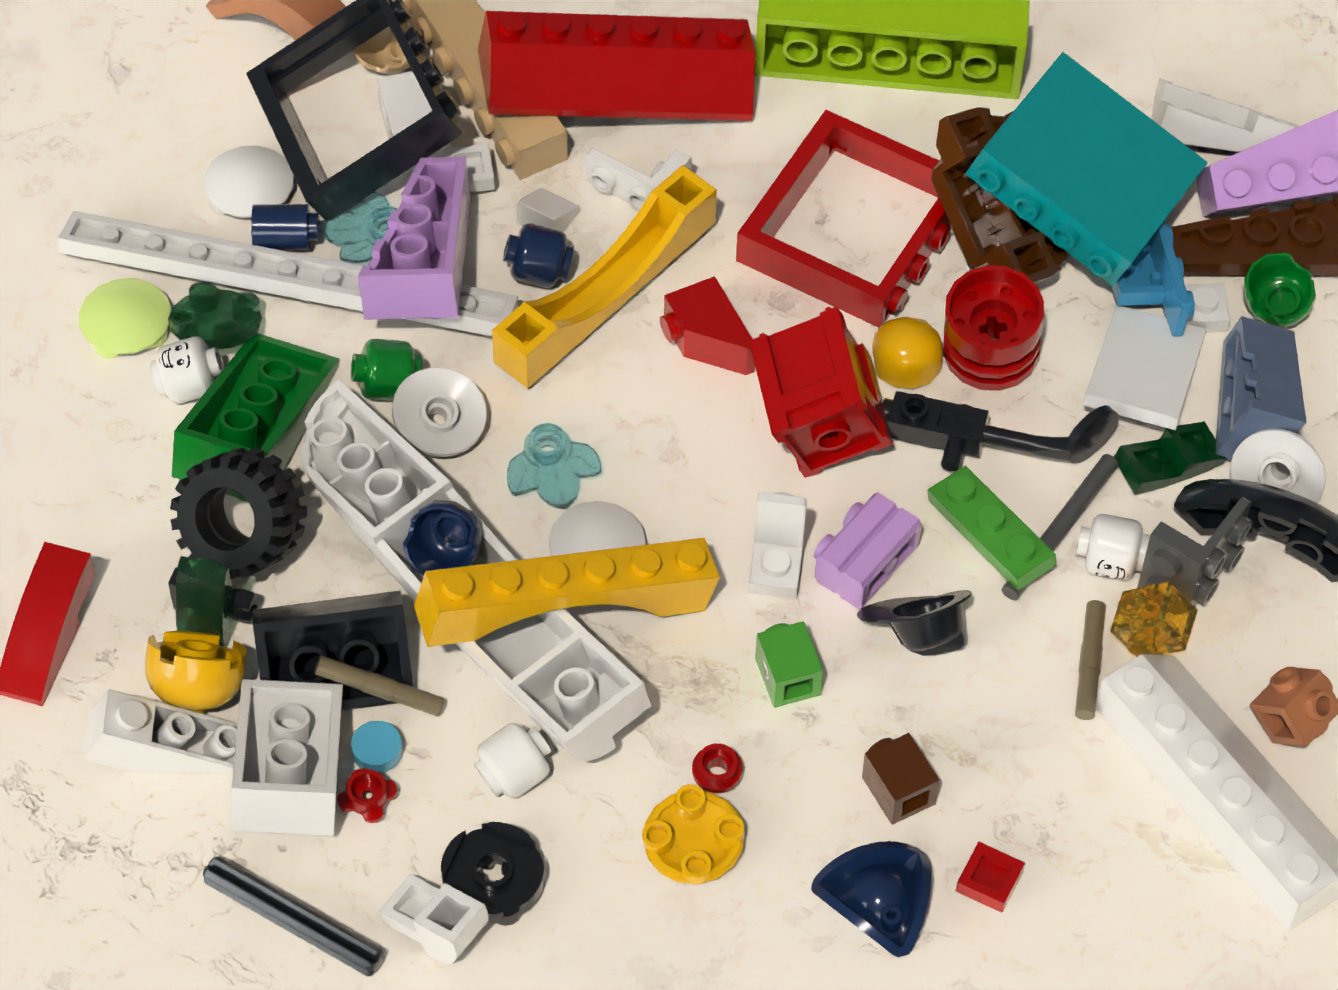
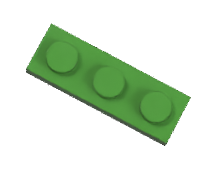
(992, 528)

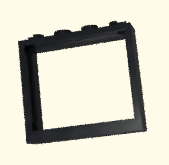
(318, 50)

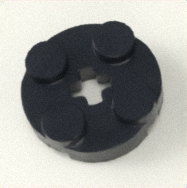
(519, 863)

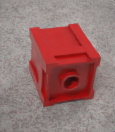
(820, 392)

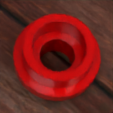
(717, 756)

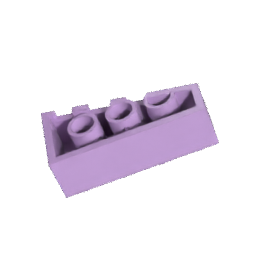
(1275, 172)
(422, 254)

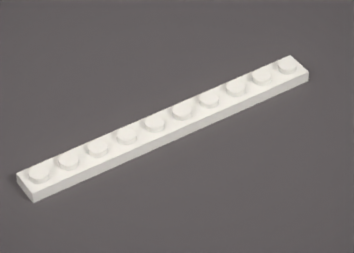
(253, 267)

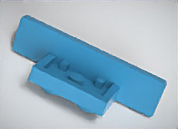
(1158, 280)

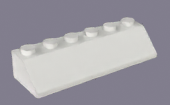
(1223, 785)

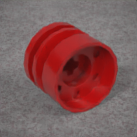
(993, 327)

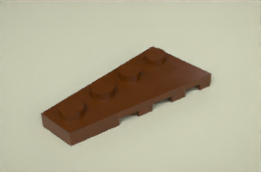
(1231, 246)

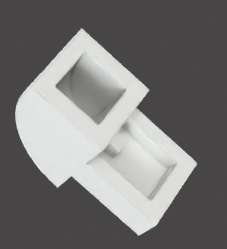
(436, 918)

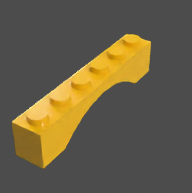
(551, 326)
(481, 598)

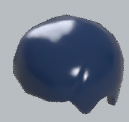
(442, 537)

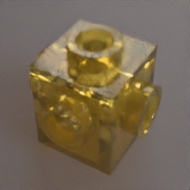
(1154, 620)

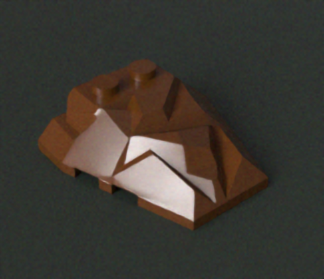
(982, 223)

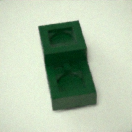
(1170, 459)

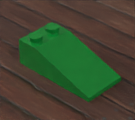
(254, 404)

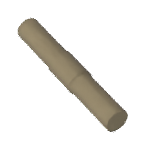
(1090, 660)
(379, 685)

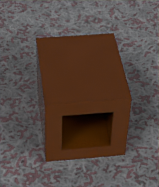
(899, 777)

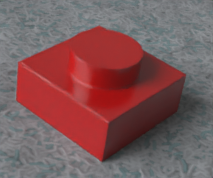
(990, 877)

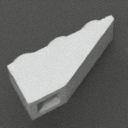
(156, 737)

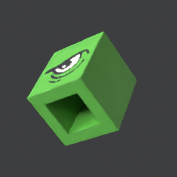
(788, 663)

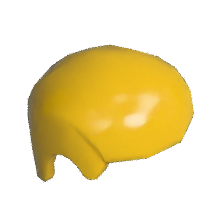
(907, 352)

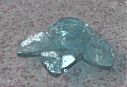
(359, 229)
(552, 472)

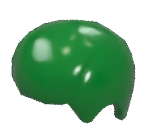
(1279, 290)

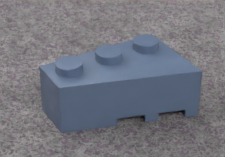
(1258, 384)

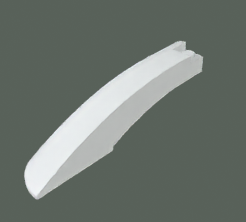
(540, 662)

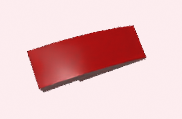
(45, 622)

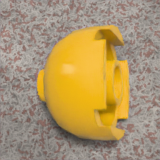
(193, 669)

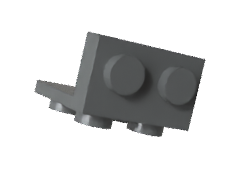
(1190, 565)

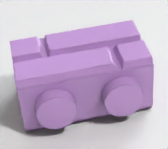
(866, 549)

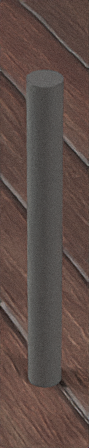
(1072, 511)

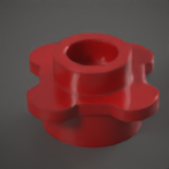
(362, 782)

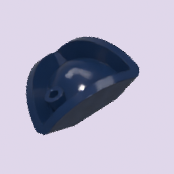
(880, 891)

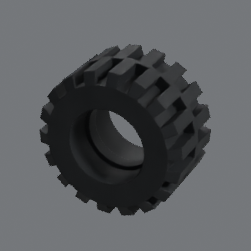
(270, 495)

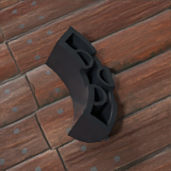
(1303, 524)

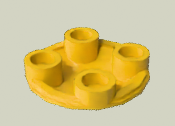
(693, 836)

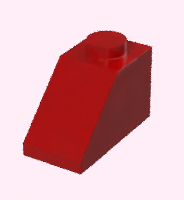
(707, 327)

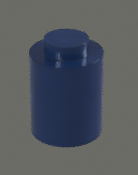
(284, 226)

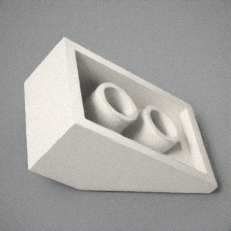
(286, 758)

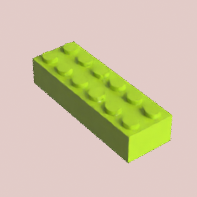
(897, 43)

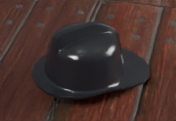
(923, 623)

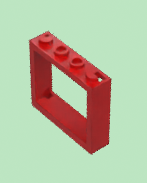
(816, 277)

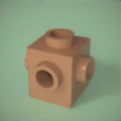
(1296, 706)

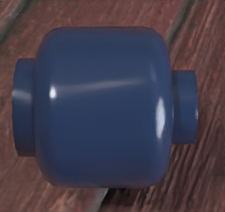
(538, 255)

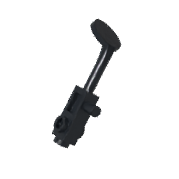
(964, 430)

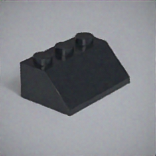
(352, 630)

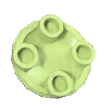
(125, 317)

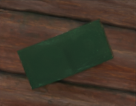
(203, 597)

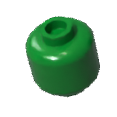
(383, 367)

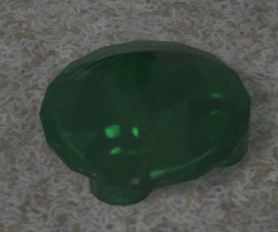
(216, 316)

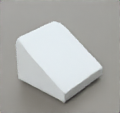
(546, 210)

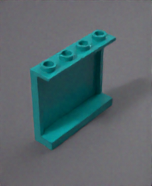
(1086, 168)

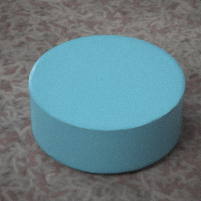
(376, 746)

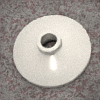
(445, 394)
(1258, 453)

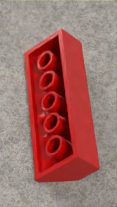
(617, 66)

